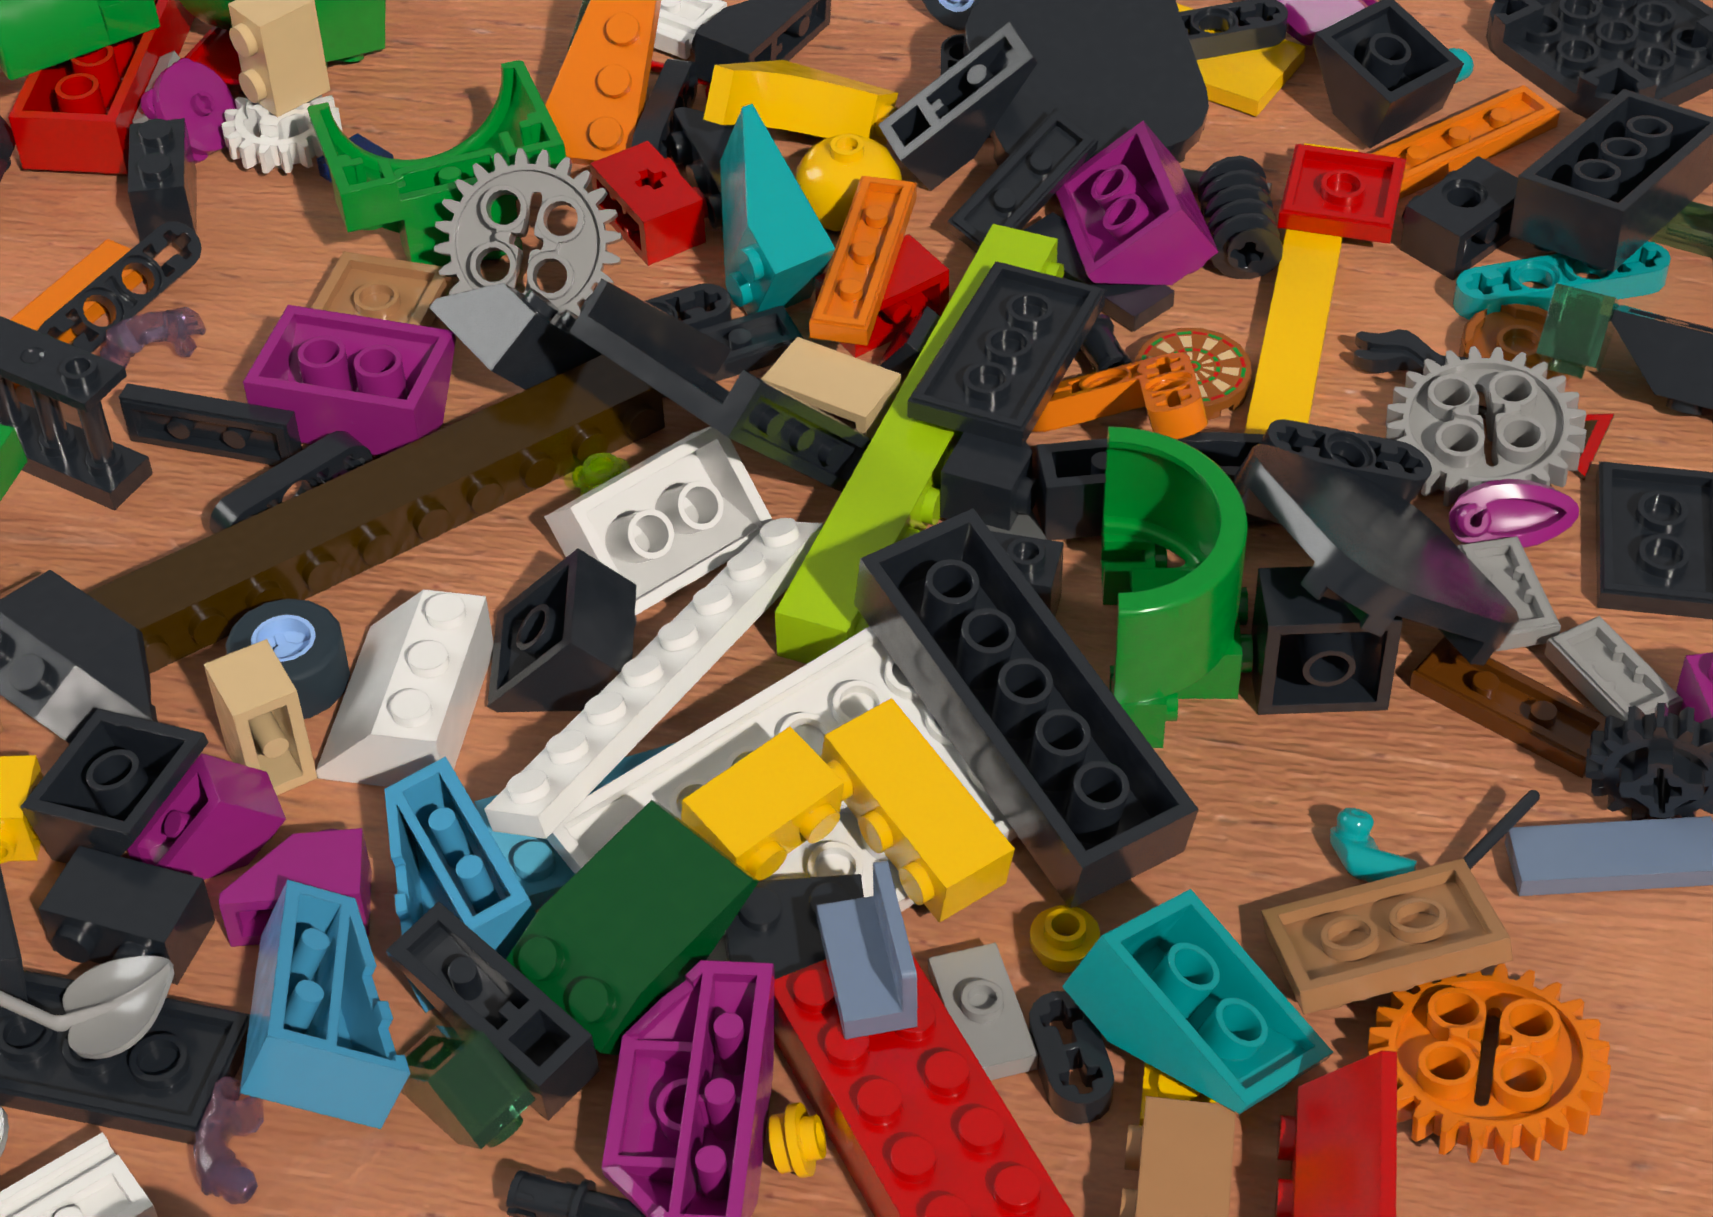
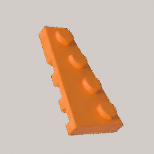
(605, 78)

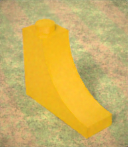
(799, 99)

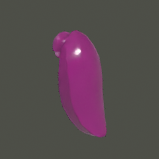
(1510, 510)

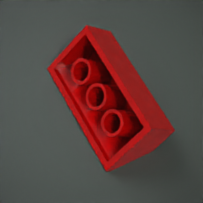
(1342, 1143)

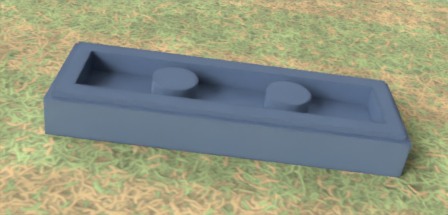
(1611, 855)

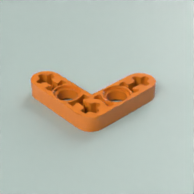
(1160, 383)

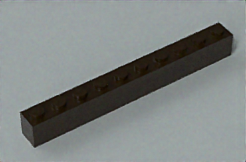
(383, 508)

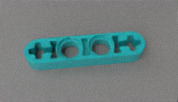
(1502, 282)

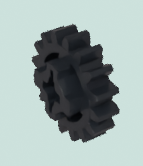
(1653, 763)

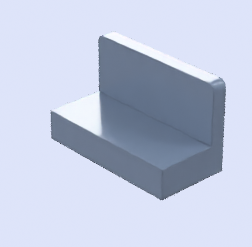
(870, 960)

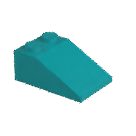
(768, 224)
(1194, 1005)

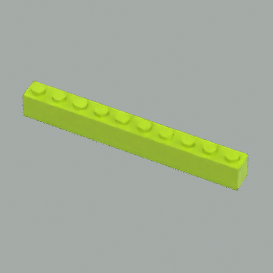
(895, 481)

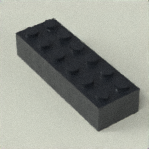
(1024, 708)

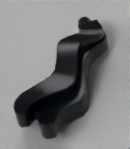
(1393, 352)

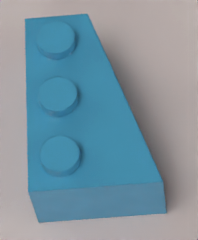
(452, 859)

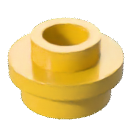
(1059, 951)
(796, 1140)

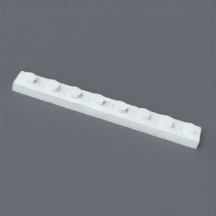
(651, 683)

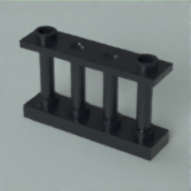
(56, 450)

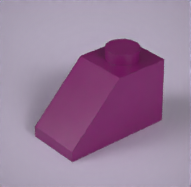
(211, 820)
(322, 859)

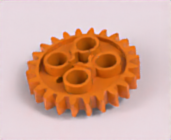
(1545, 1068)

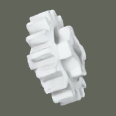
(271, 140)

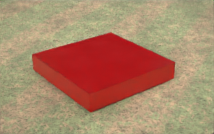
(1342, 193)

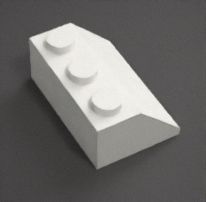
(667, 516)
(411, 690)

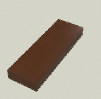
(1510, 705)

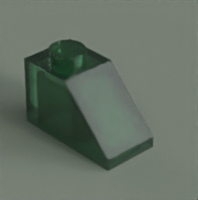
(1576, 331)
(466, 1086)

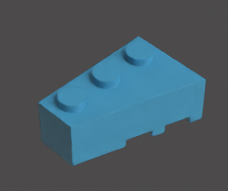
(316, 1016)

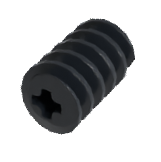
(1240, 217)

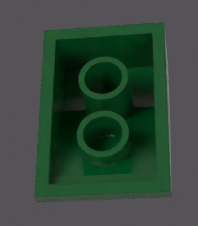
(632, 924)

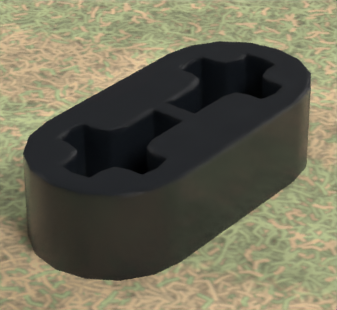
(1056, 1060)

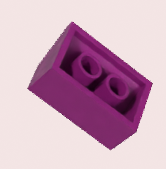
(1135, 214)
(354, 376)

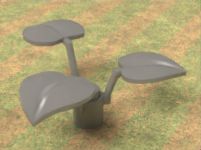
(104, 1009)

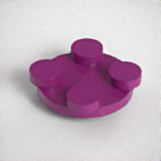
(191, 93)

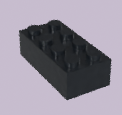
(1614, 180)

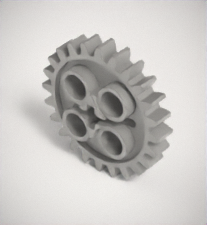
(476, 234)
(1528, 420)

